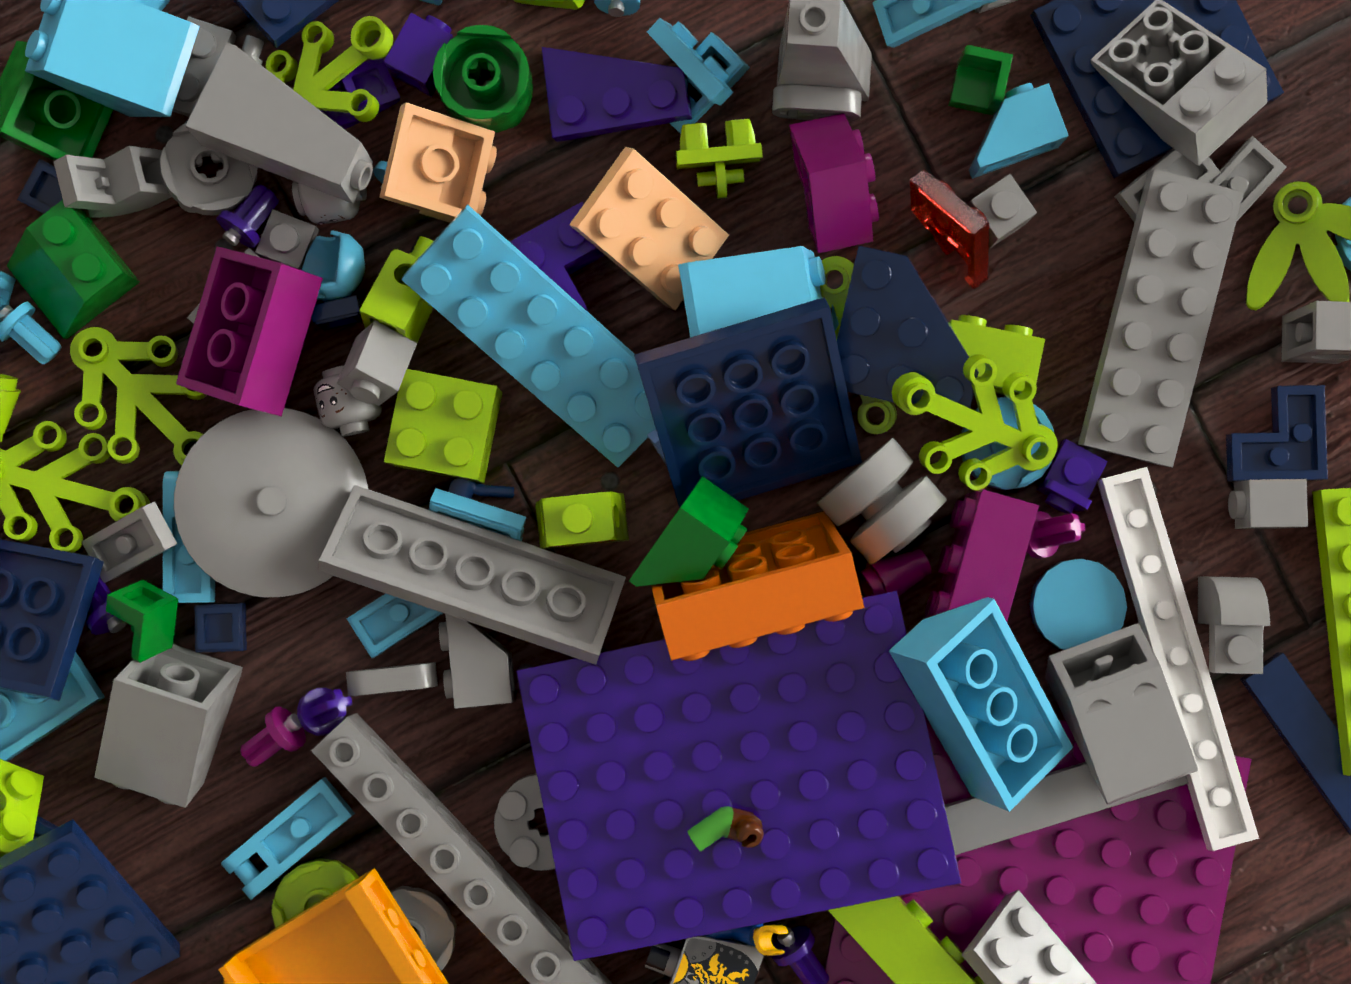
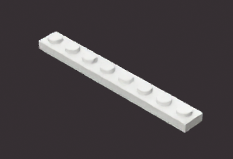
(1171, 632)

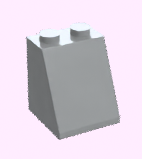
(166, 723)

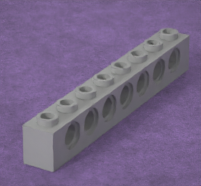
(452, 856)

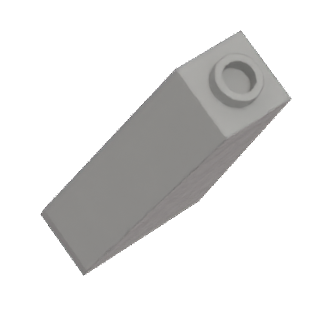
(823, 47)
(272, 127)

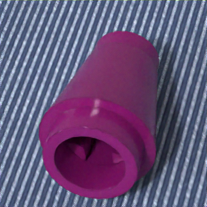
(894, 573)

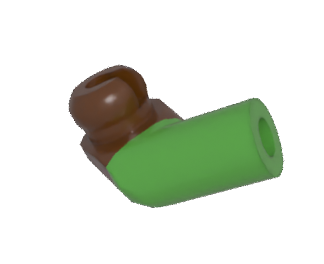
(730, 824)

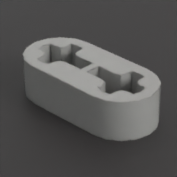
(815, 102)
(391, 679)

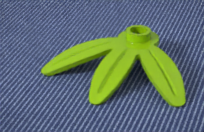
(1317, 248)

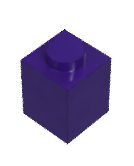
(415, 51)

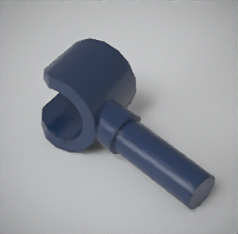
(468, 488)

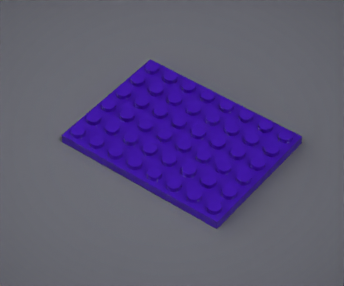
(793, 728)

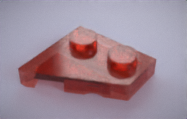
(952, 224)

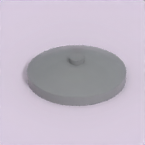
(264, 500)

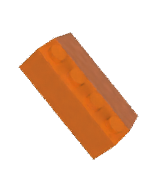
(768, 586)

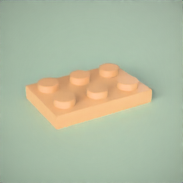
(647, 226)

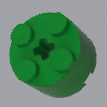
(465, 60)

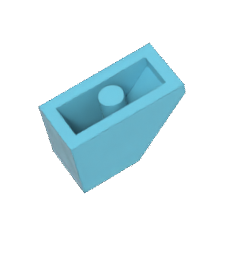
(1020, 129)

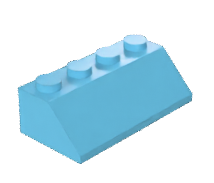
(982, 701)

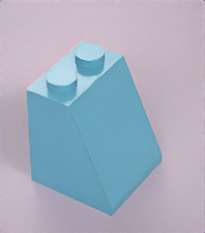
(113, 53)
(748, 286)

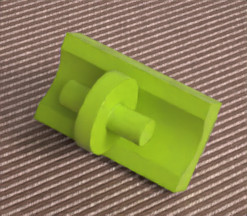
(739, 149)

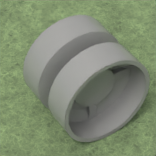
(891, 513)

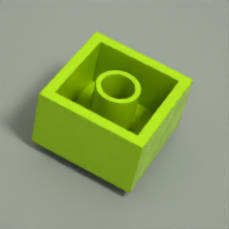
(443, 426)

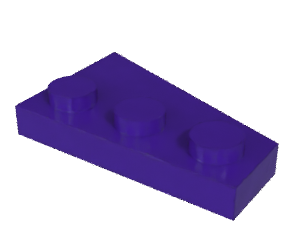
(610, 94)

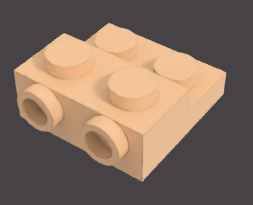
(437, 163)

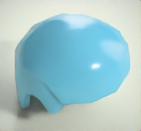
(338, 262)

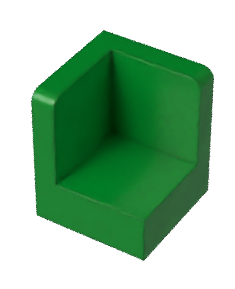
(980, 80)
(149, 613)

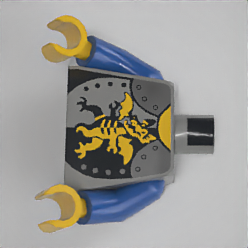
(717, 957)

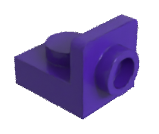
(1071, 478)

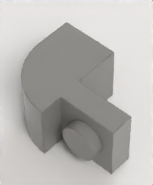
(112, 185)
(1236, 620)

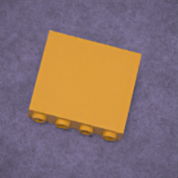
(343, 939)

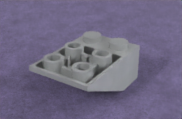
(1183, 80)
(1121, 713)

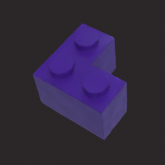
(559, 250)

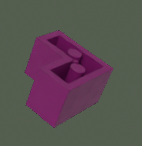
(834, 182)

